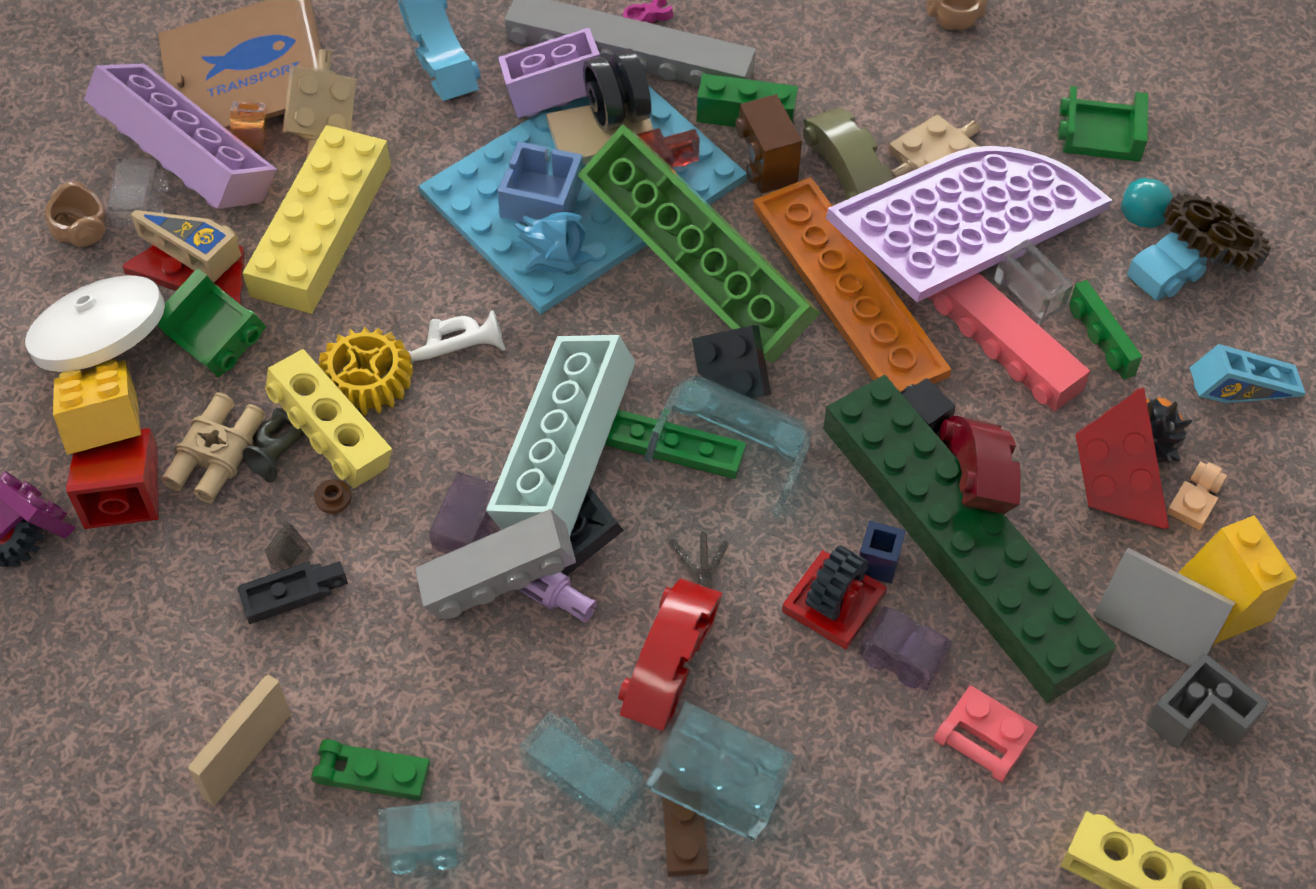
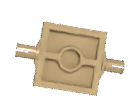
(318, 99)
(930, 143)

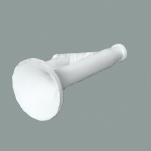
(486, 334)

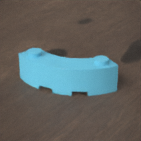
(439, 48)

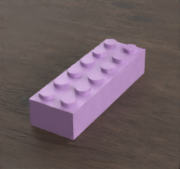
(179, 135)

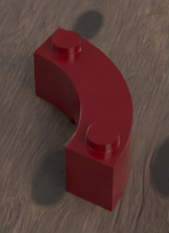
(985, 457)

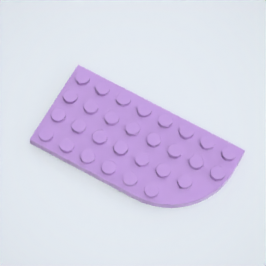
(964, 214)

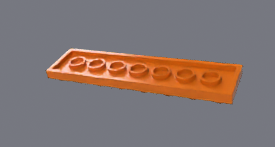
(850, 288)

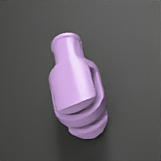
(556, 592)

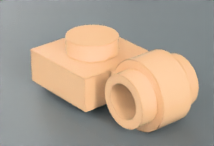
(1194, 502)

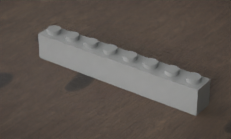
(660, 49)

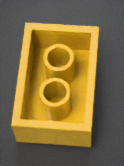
(96, 406)

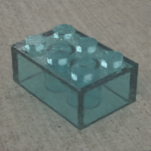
(719, 771)

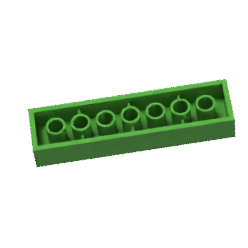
(697, 242)

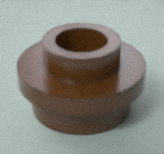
(332, 504)

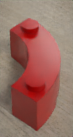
(677, 633)

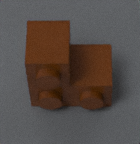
(771, 142)

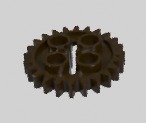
(1217, 232)

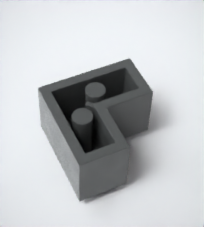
(1207, 697)

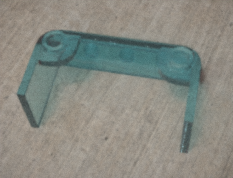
(742, 415)

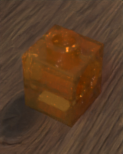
(249, 123)

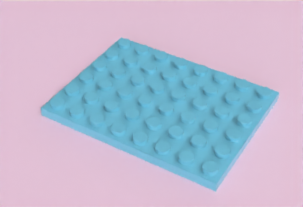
(469, 202)

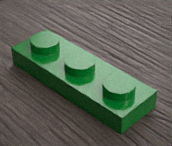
(1104, 330)

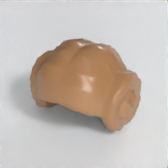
(956, 13)
(75, 215)

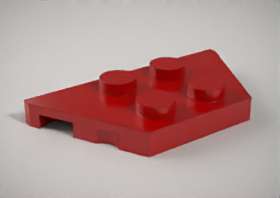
(171, 273)
(1122, 463)

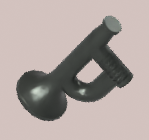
(265, 459)

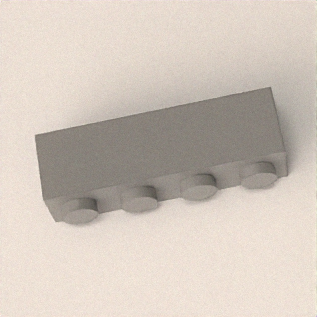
(495, 565)

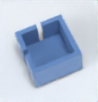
(531, 190)

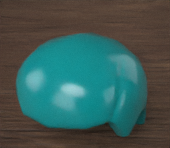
(1146, 202)

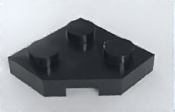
(734, 360)
(591, 530)

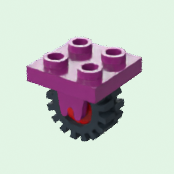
(22, 517)

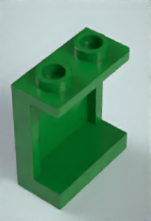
(1104, 127)
(209, 323)

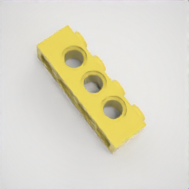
(324, 400)
(1137, 852)

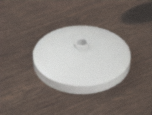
(95, 323)

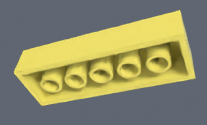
(317, 219)

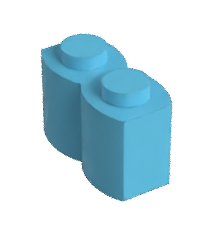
(1166, 267)

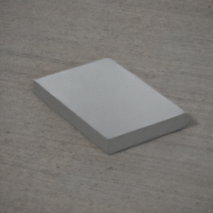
(1163, 608)

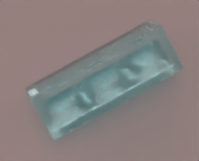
(583, 769)

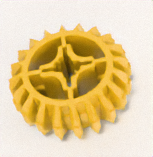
(372, 355)

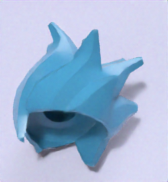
(554, 242)

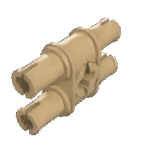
(213, 447)

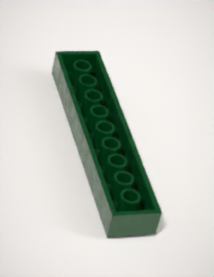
(973, 548)

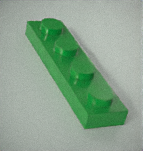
(679, 444)

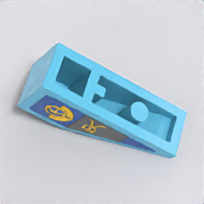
(1241, 376)

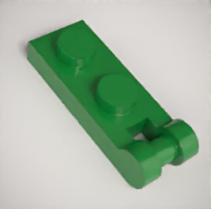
(371, 770)

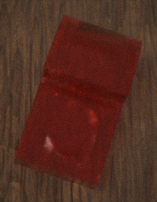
(674, 149)

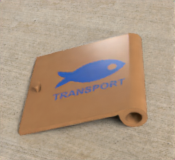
(241, 56)

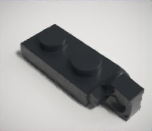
(289, 589)

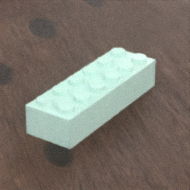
(563, 430)

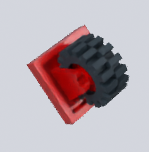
(835, 596)

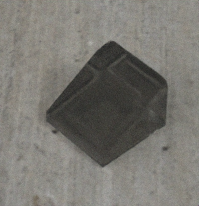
(287, 549)

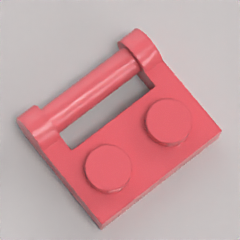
(992, 724)

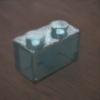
(422, 836)

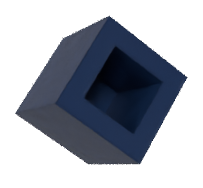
(882, 550)

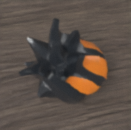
(1167, 428)

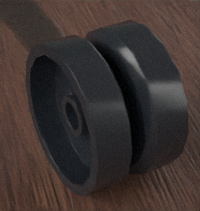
(617, 89)

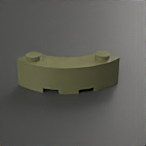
(847, 150)

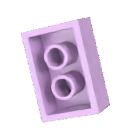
(548, 72)

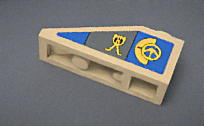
(190, 240)

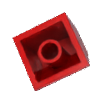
(116, 482)

